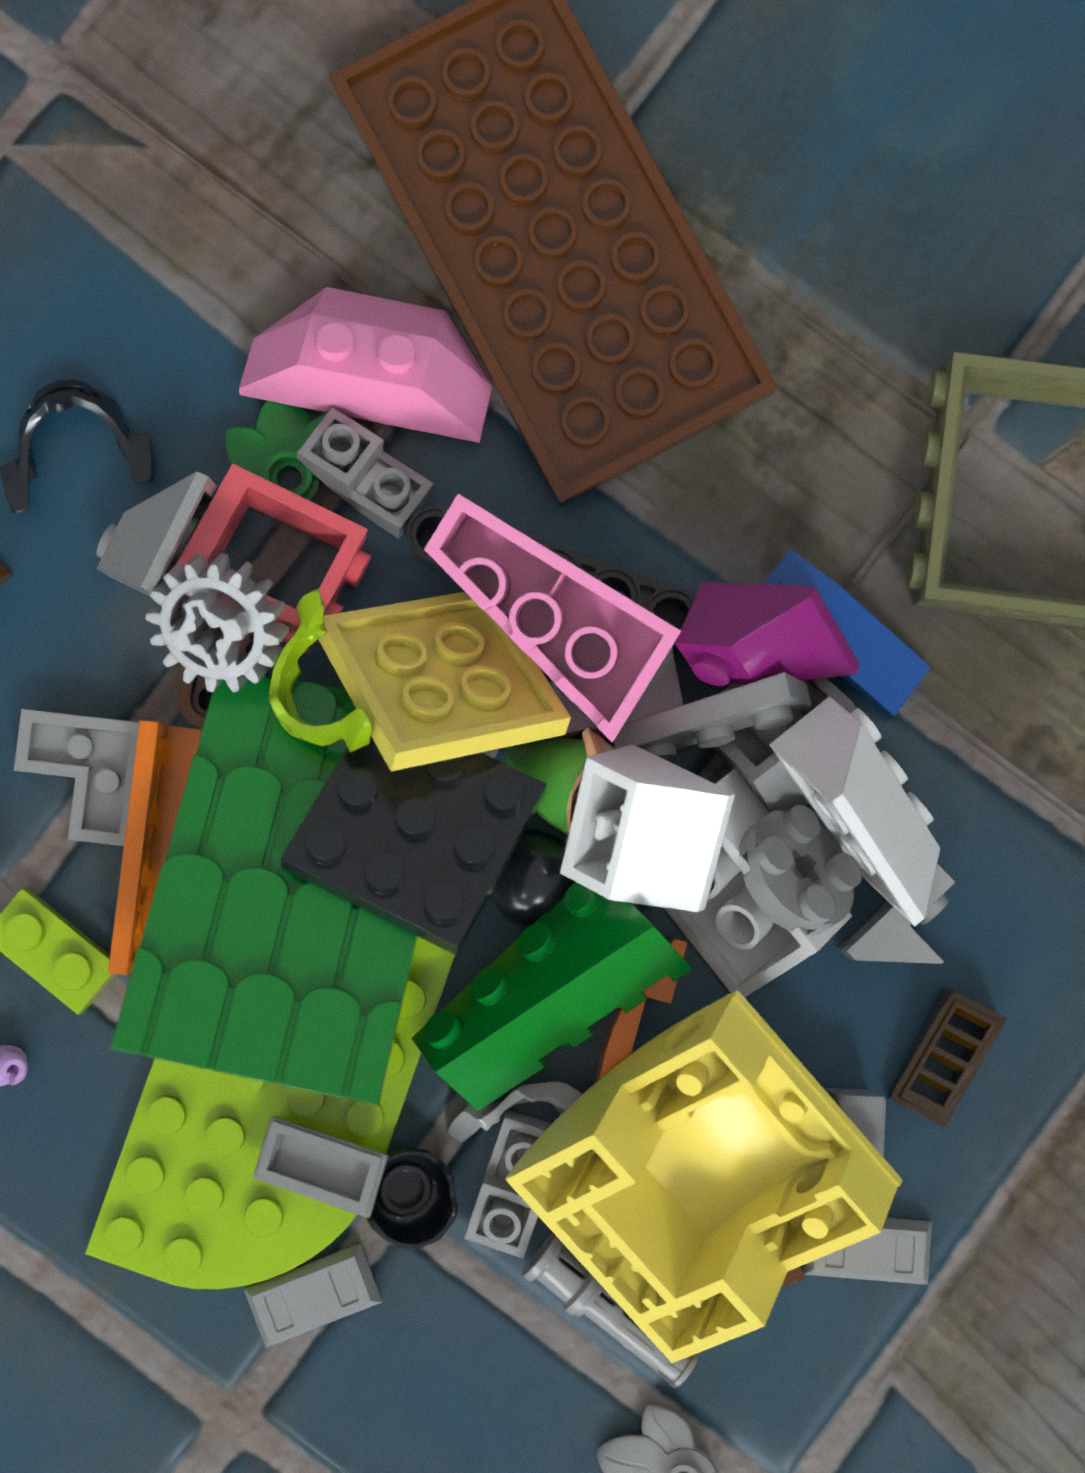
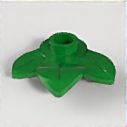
(275, 445)

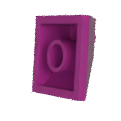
(762, 631)

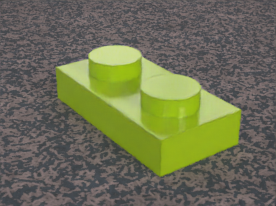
(53, 951)

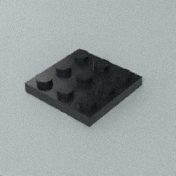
(416, 839)

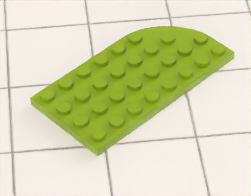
(185, 1179)

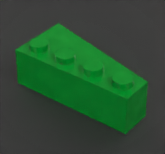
(546, 994)

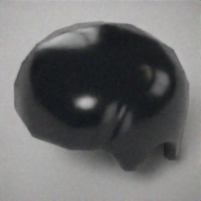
(532, 879)
(414, 1199)

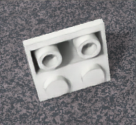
(646, 830)

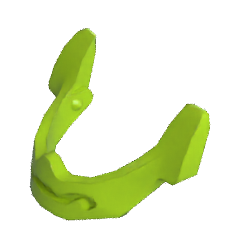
(353, 728)

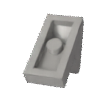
(889, 934)

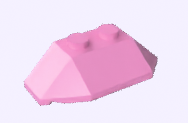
(372, 364)

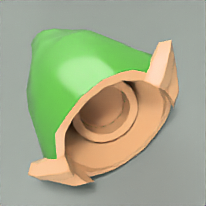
(561, 767)

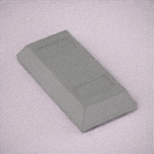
(320, 1166)
(893, 1255)
(313, 1295)

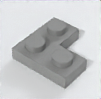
(92, 752)

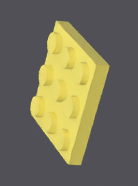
(440, 680)

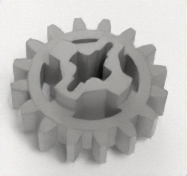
(217, 622)

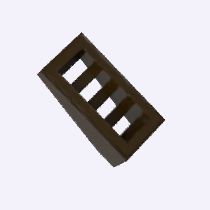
(977, 1049)

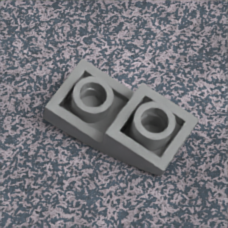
(362, 474)
(500, 1214)

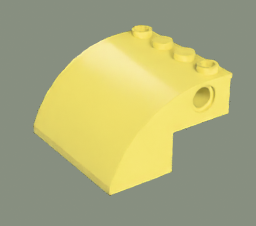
(705, 1178)

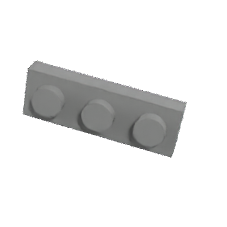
(716, 718)

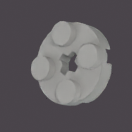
(798, 841)

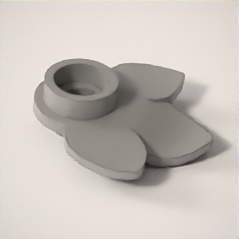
(661, 1448)

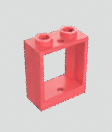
(247, 489)

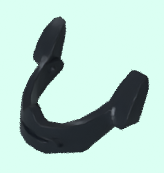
(60, 397)

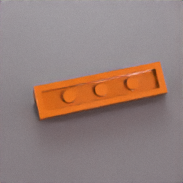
(156, 793)

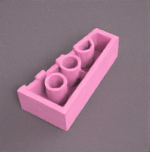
(568, 622)

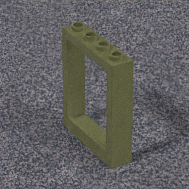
(940, 448)

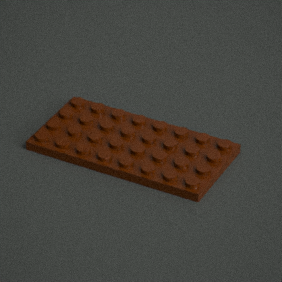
(553, 238)

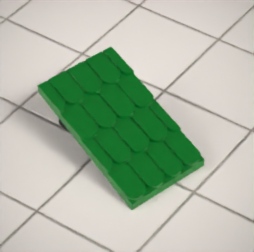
(244, 958)

